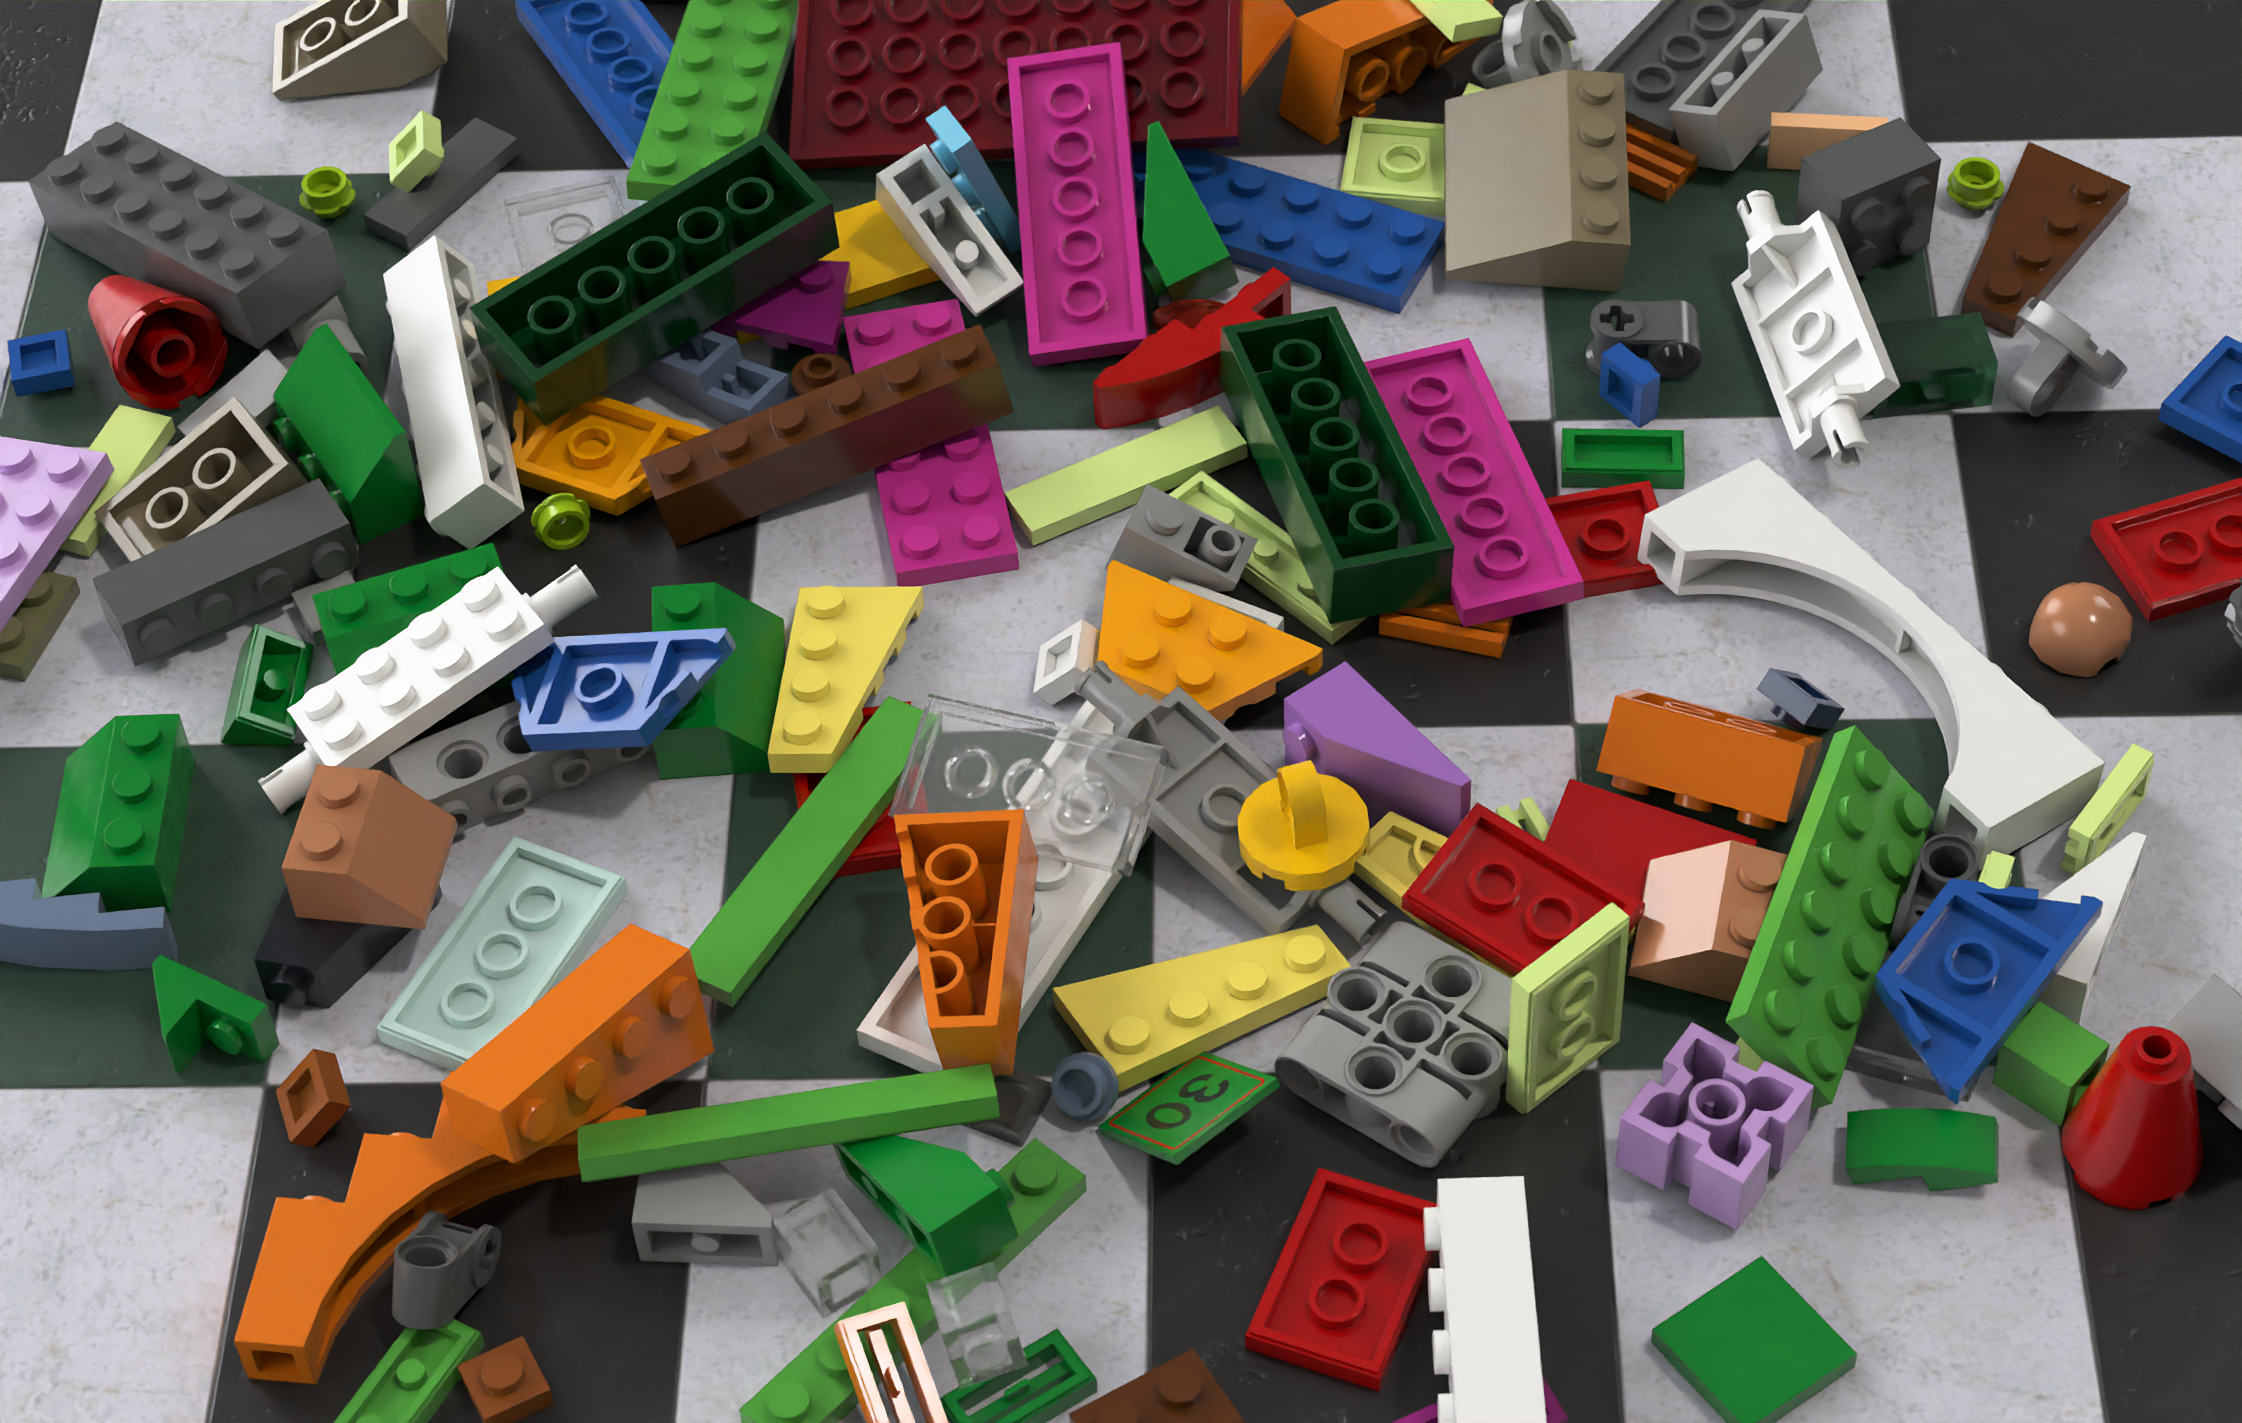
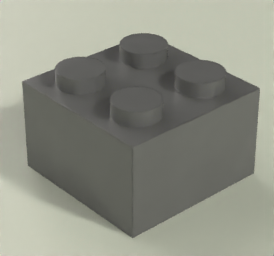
(1875, 190)

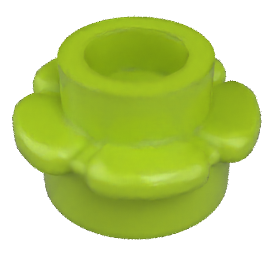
(1975, 183)
(326, 192)
(561, 521)

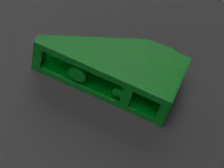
(1177, 231)
(933, 1198)

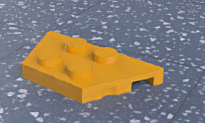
(594, 451)
(1172, 638)

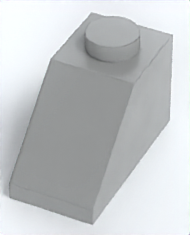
(701, 1218)

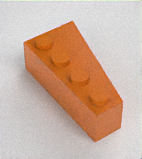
(1354, 55)
(971, 923)
(583, 1047)

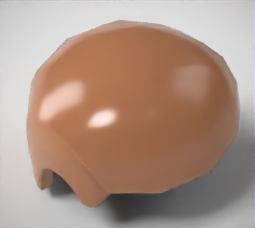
(2080, 629)

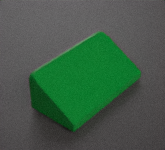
(265, 684)

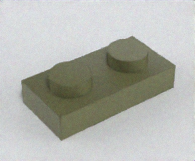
(35, 623)

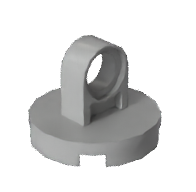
(1531, 45)
(2058, 359)

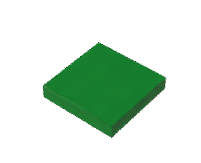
(1753, 1346)

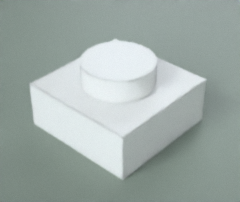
(1065, 660)

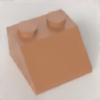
(366, 850)
(1704, 916)

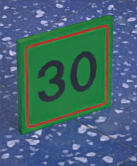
(1188, 1107)

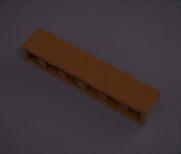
(827, 435)

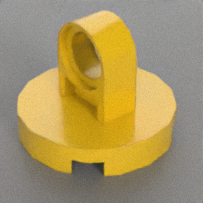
(1303, 828)

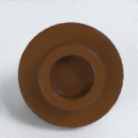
(818, 371)

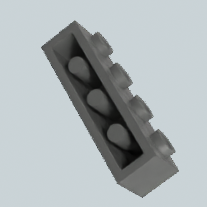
(226, 571)

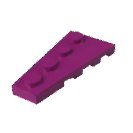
(798, 311)

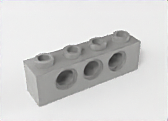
(490, 769)

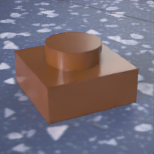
(313, 1098)
(505, 1383)

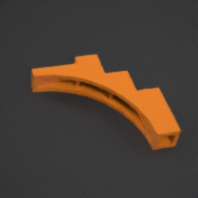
(328, 1252)

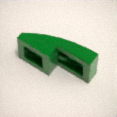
(1938, 1144)

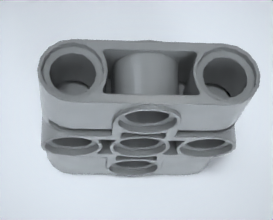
(1401, 994)

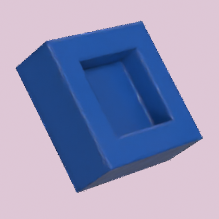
(41, 363)
(1629, 384)

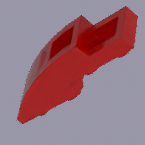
(1182, 364)

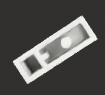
(945, 231)
(2111, 881)

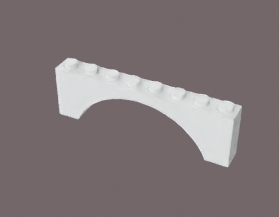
(1758, 538)

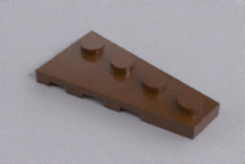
(2040, 234)

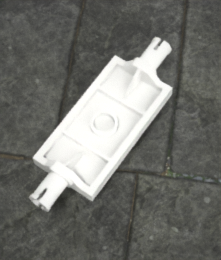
(1812, 331)
(423, 675)

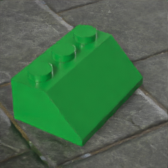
(347, 438)
(381, 607)
(733, 714)
(123, 814)

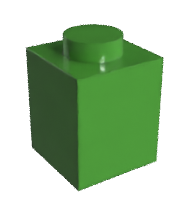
(2049, 1062)

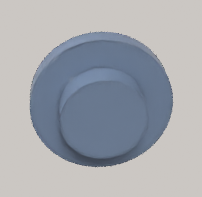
(1085, 1086)

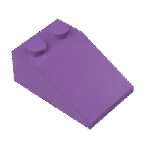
(1375, 750)

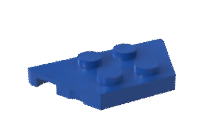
(613, 686)
(1976, 972)

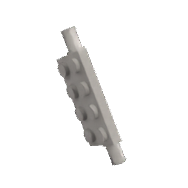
(1202, 797)

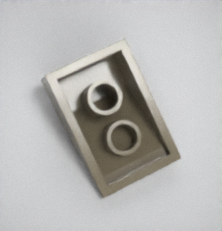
(358, 46)
(200, 481)

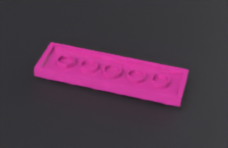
(1077, 204)
(1477, 476)
(946, 500)

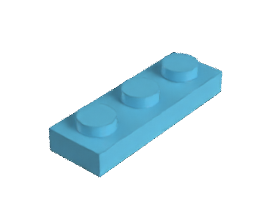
(974, 180)

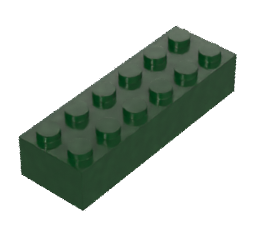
(655, 277)
(1335, 465)

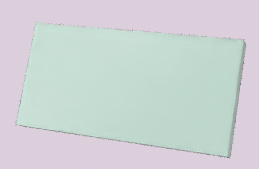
(502, 952)

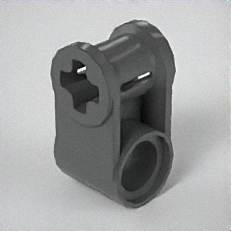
(1657, 331)
(1939, 856)
(441, 1270)

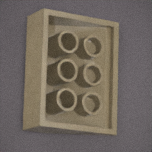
(1538, 182)

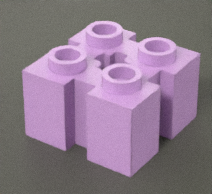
(1714, 1125)

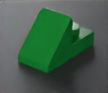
(203, 1009)

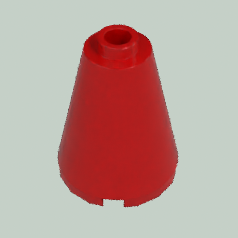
(157, 340)
(2137, 1123)

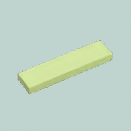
(1121, 474)
(1274, 562)

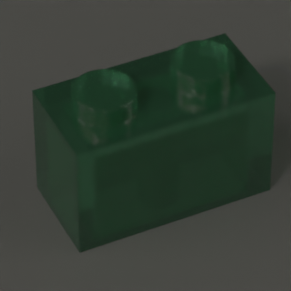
(1938, 364)

